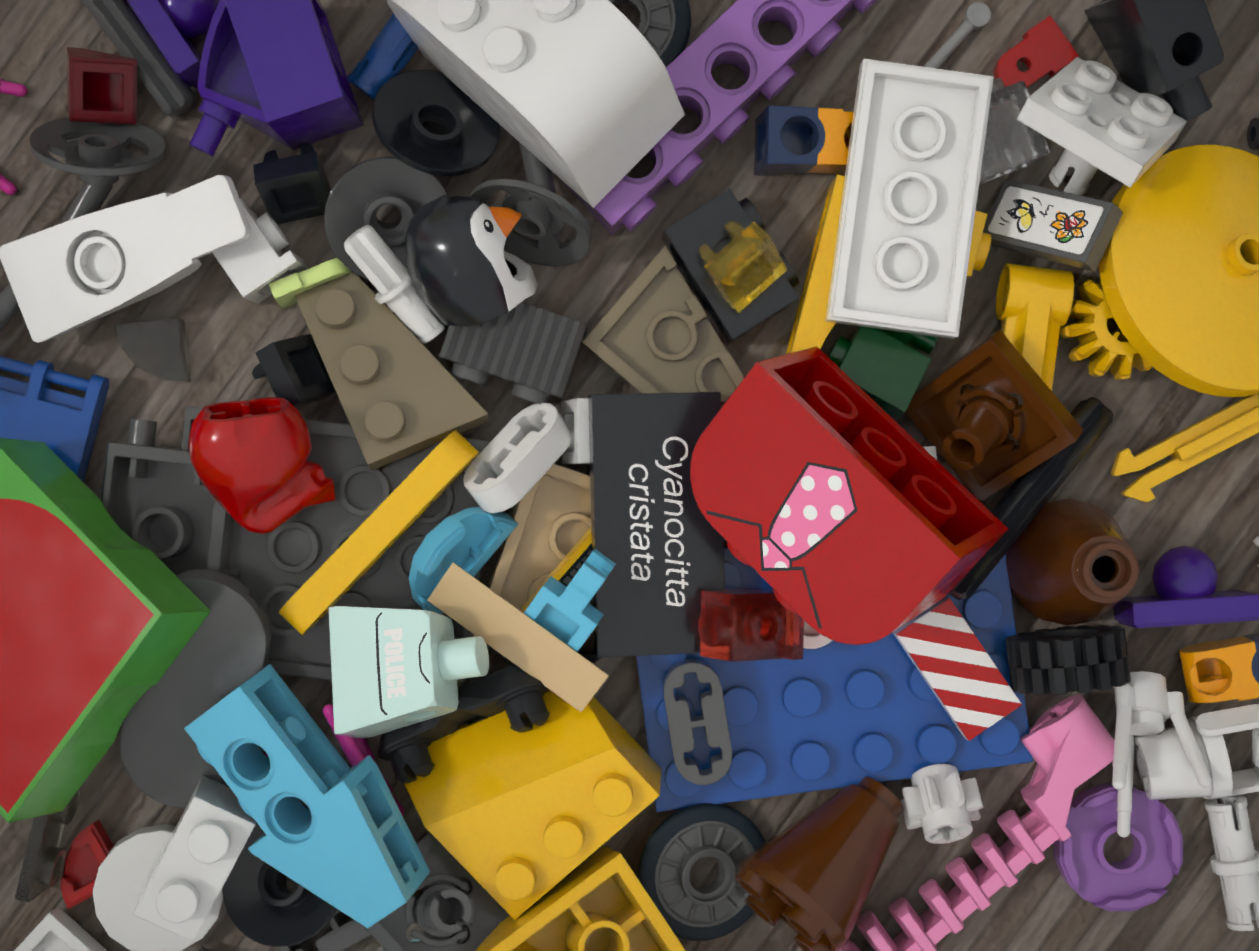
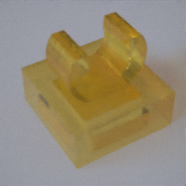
(744, 265)

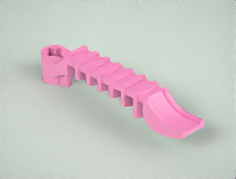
(1068, 751)

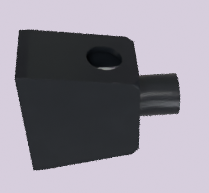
(1160, 48)

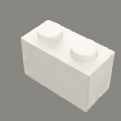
(195, 861)

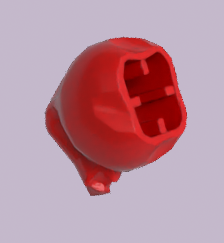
(257, 462)

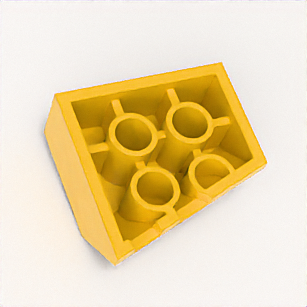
(535, 800)
(589, 910)

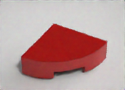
(82, 863)

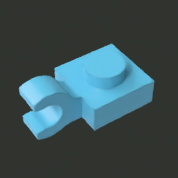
(567, 609)

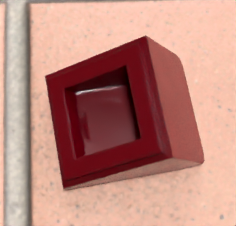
(101, 87)

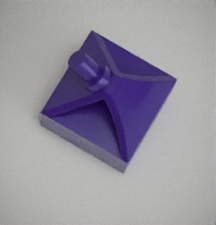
(275, 72)

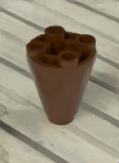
(1071, 563)
(823, 865)

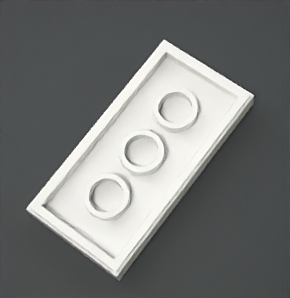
(909, 198)

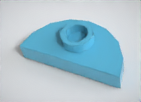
(462, 538)

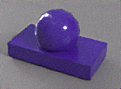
(171, 25)
(1186, 595)

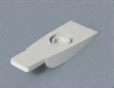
(119, 255)

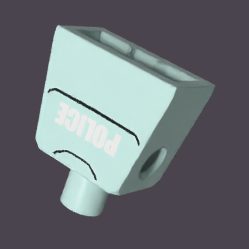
(396, 667)

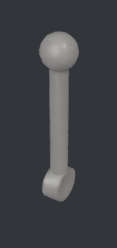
(974, 18)

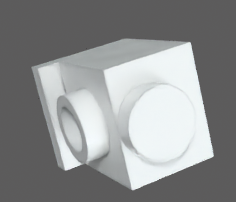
(259, 258)

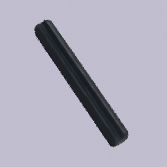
(1034, 490)

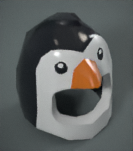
(461, 261)

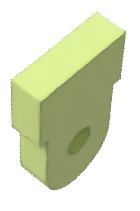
(287, 287)

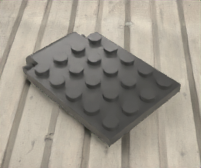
(170, 511)

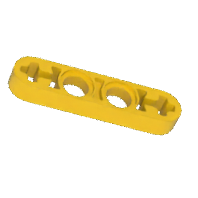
(378, 532)

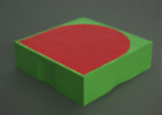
(81, 629)

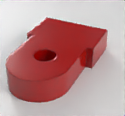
(1042, 50)

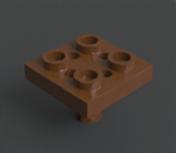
(975, 423)

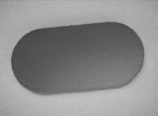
(215, 661)

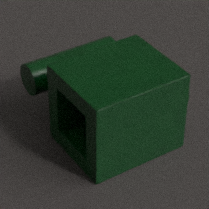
(884, 364)

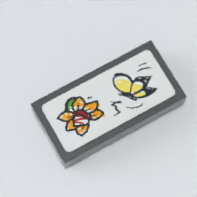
(1052, 224)

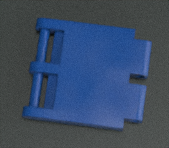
(51, 416)

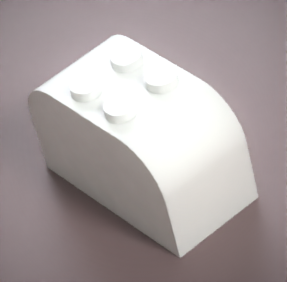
(556, 76)

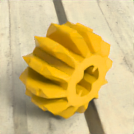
(1106, 349)

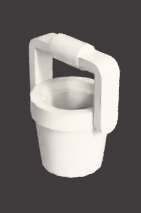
(1167, 772)

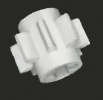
(941, 803)

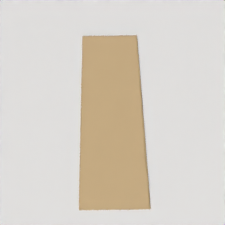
(517, 637)

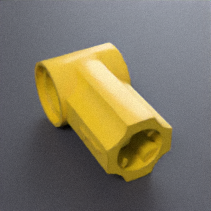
(1032, 310)

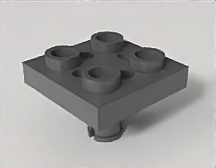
(441, 908)

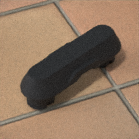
(503, 690)

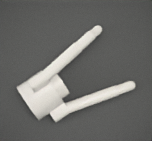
(1141, 711)

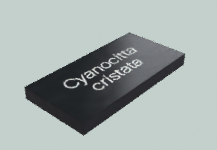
(650, 521)

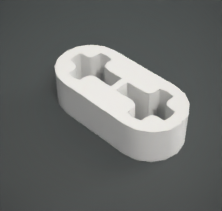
(517, 457)

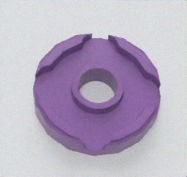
(1143, 874)

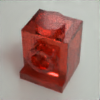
(748, 626)

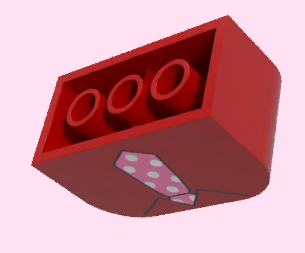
(835, 500)

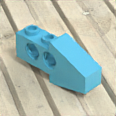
(353, 837)

